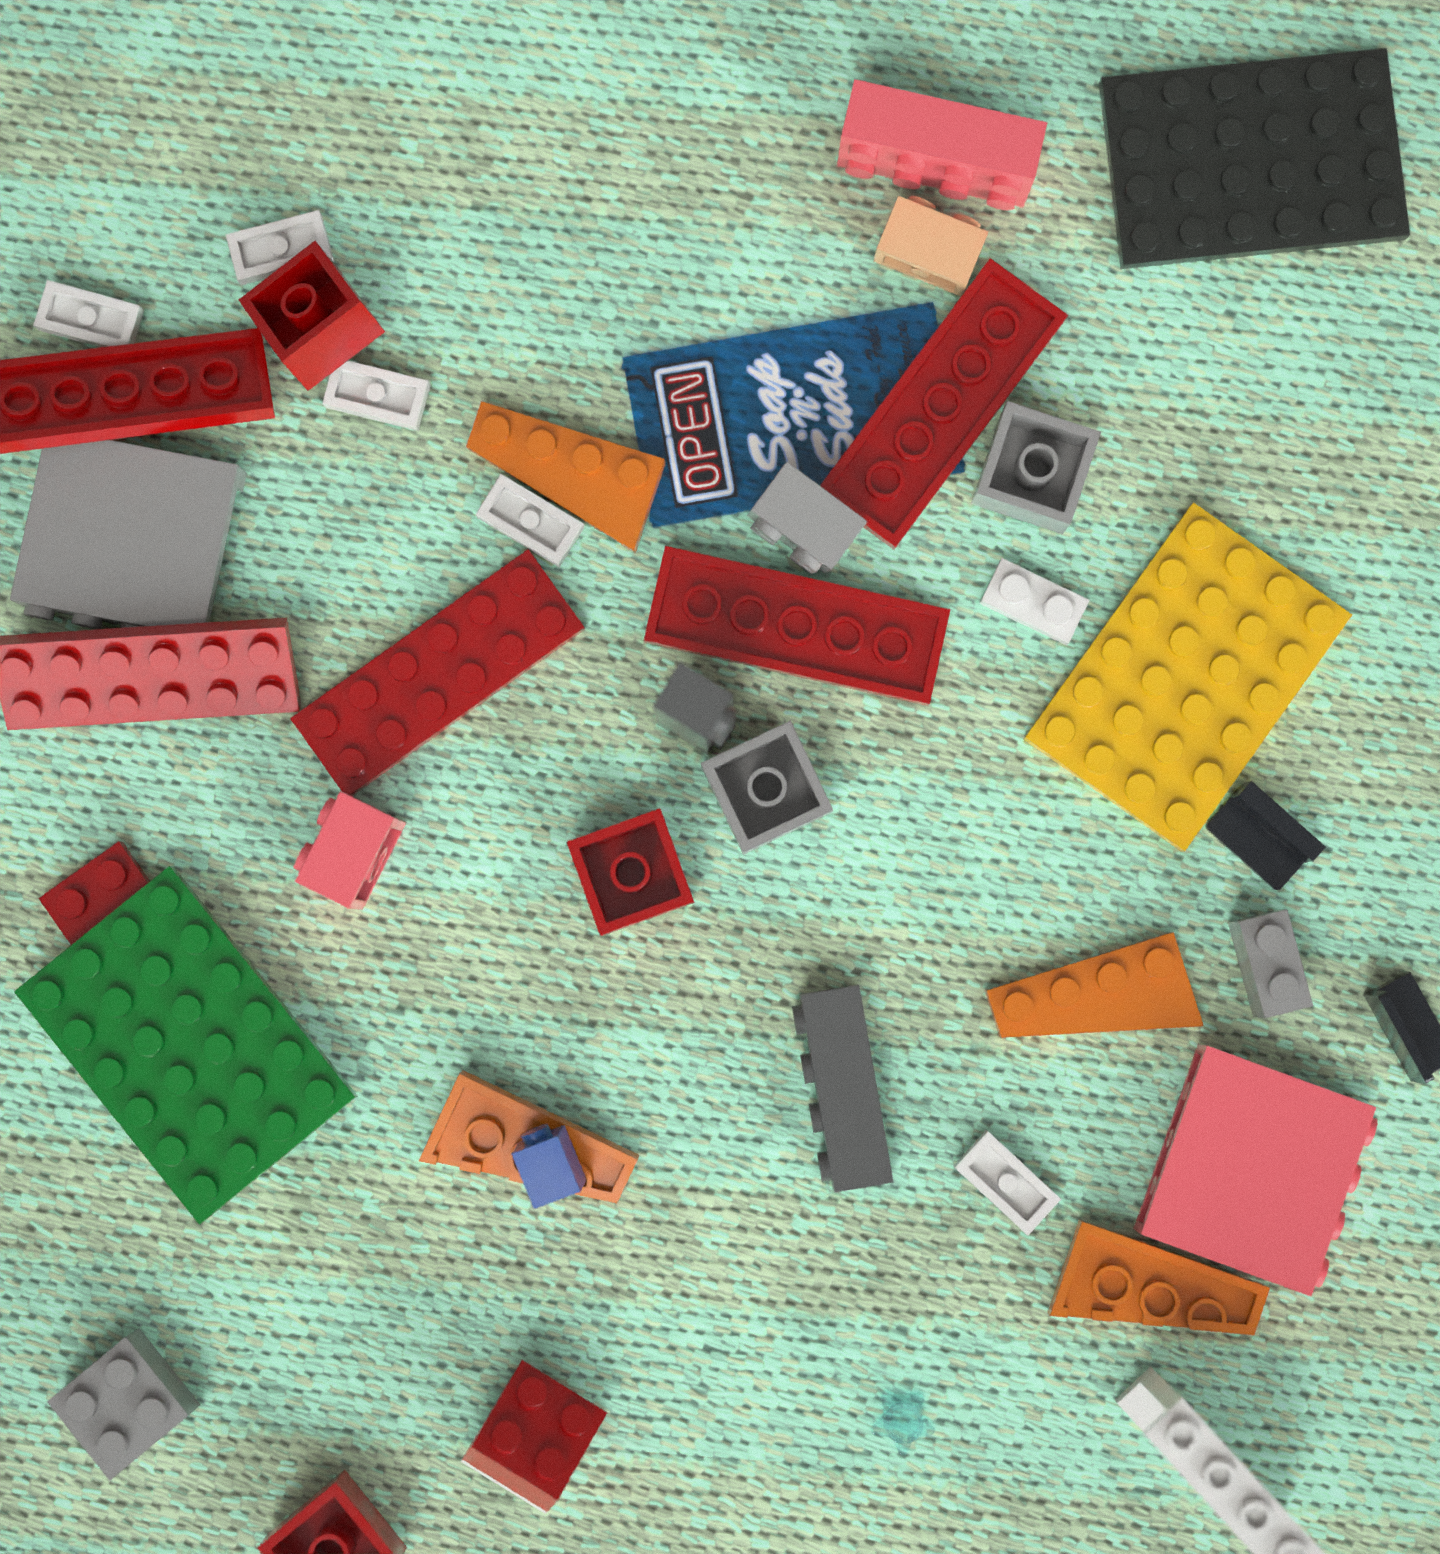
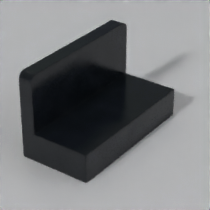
(1263, 835)
(1408, 1025)

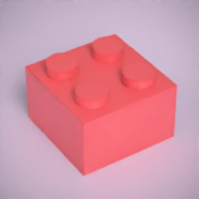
(348, 851)

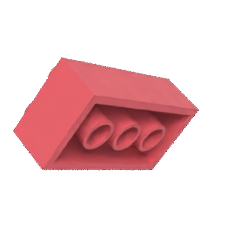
(940, 145)

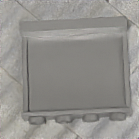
(125, 535)

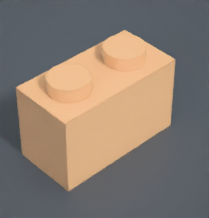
(931, 244)

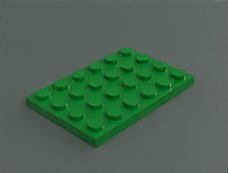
(185, 1044)

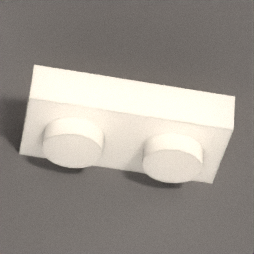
(267, 247)
(87, 316)
(377, 394)
(530, 520)
(1034, 601)
(1007, 1182)

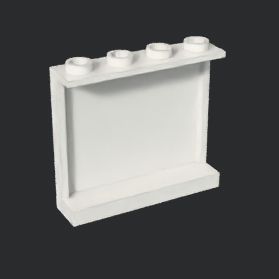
(1212, 1468)

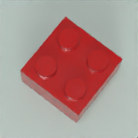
(311, 316)
(630, 872)
(535, 1436)
(334, 1522)

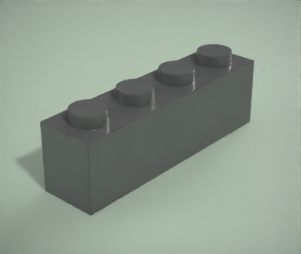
(696, 710)
(845, 1088)

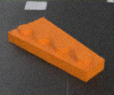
(584, 474)
(1110, 992)
(485, 1125)
(1137, 1282)

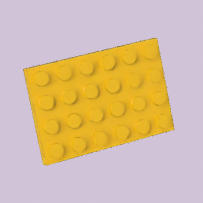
(1187, 677)

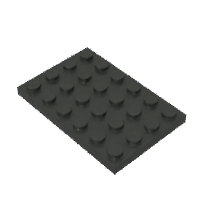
(1254, 158)

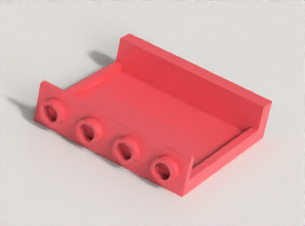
(1256, 1170)

